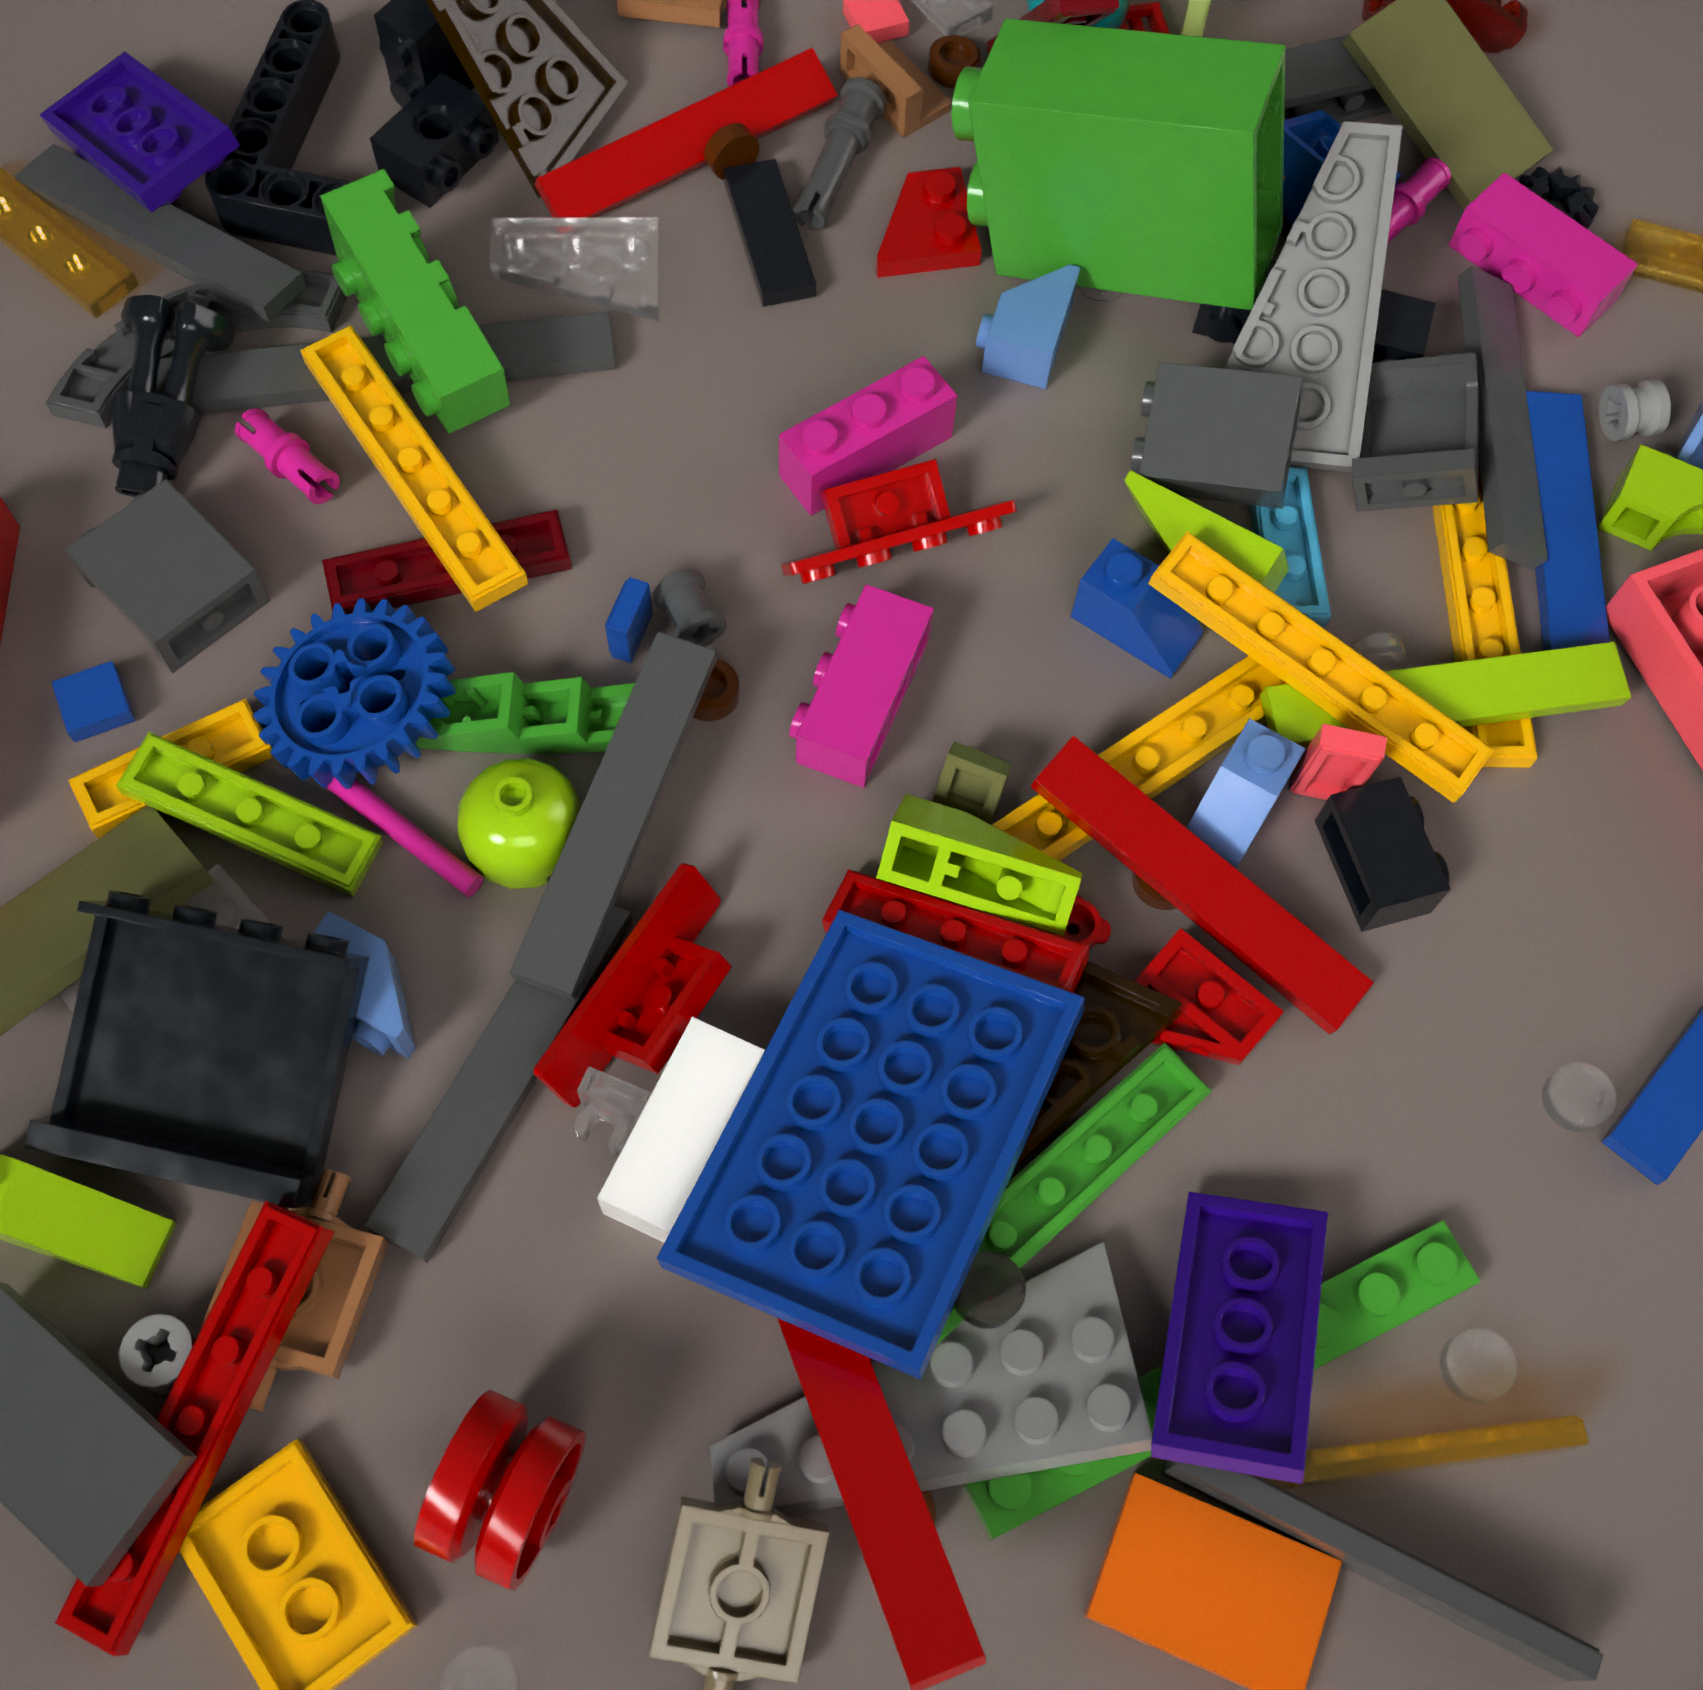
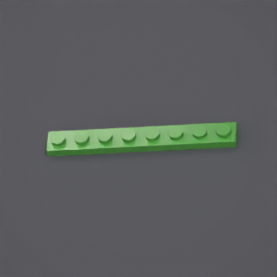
(1351, 1312)

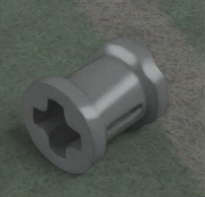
(689, 608)

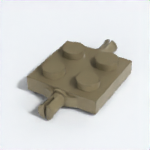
(739, 1586)

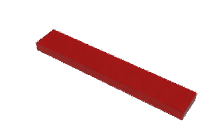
(678, 141)
(1202, 885)
(206, 1414)
(886, 1511)

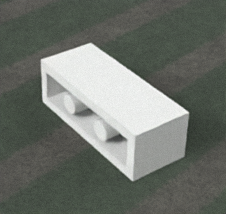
(678, 1129)

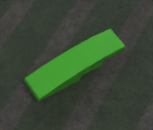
(528, 718)

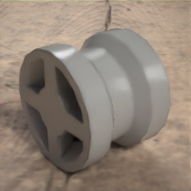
(1634, 409)
(139, 1349)

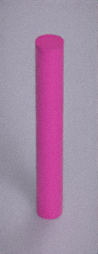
(409, 836)

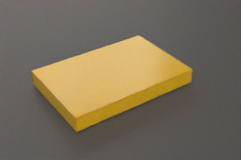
(293, 1577)

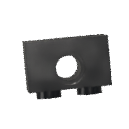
(435, 139)

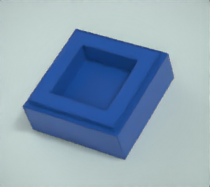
(629, 619)
(93, 701)

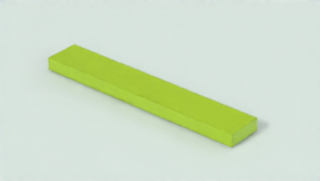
(1481, 689)

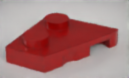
(929, 226)
(1220, 1009)

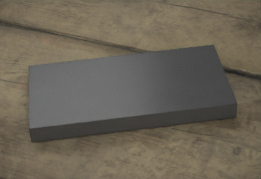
(75, 1448)

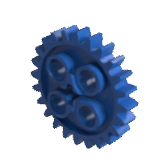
(354, 693)

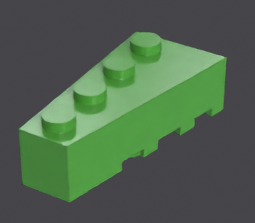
(412, 304)

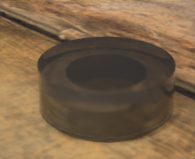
(991, 1291)

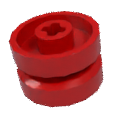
(499, 1489)

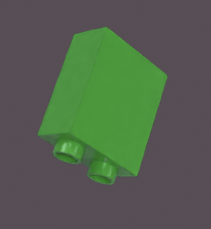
(1128, 158)

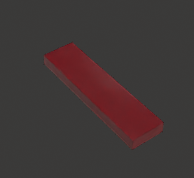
(414, 574)

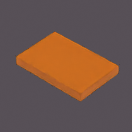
(1213, 1588)

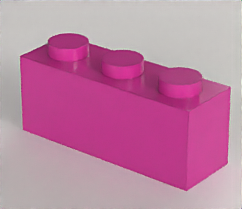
(1542, 254)
(867, 432)
(861, 685)

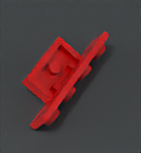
(887, 512)
(644, 992)

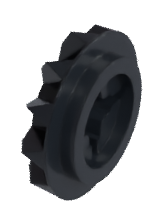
(1577, 198)

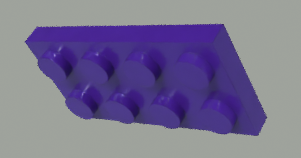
(140, 131)
(1242, 1338)

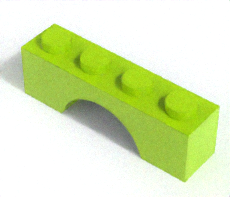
(1654, 500)

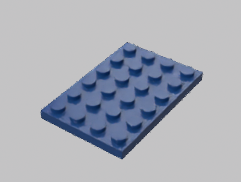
(875, 1141)

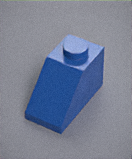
(1131, 613)

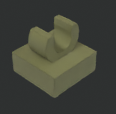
(972, 781)

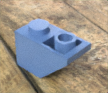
(382, 1010)

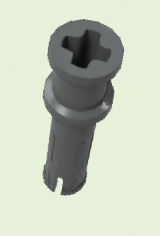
(846, 136)

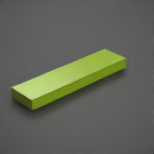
(250, 814)

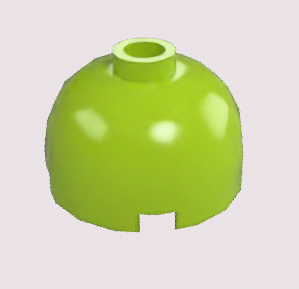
(517, 821)

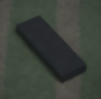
(769, 232)

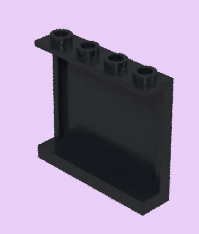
(204, 1051)

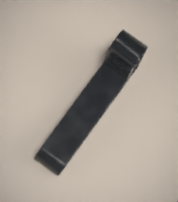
(255, 184)

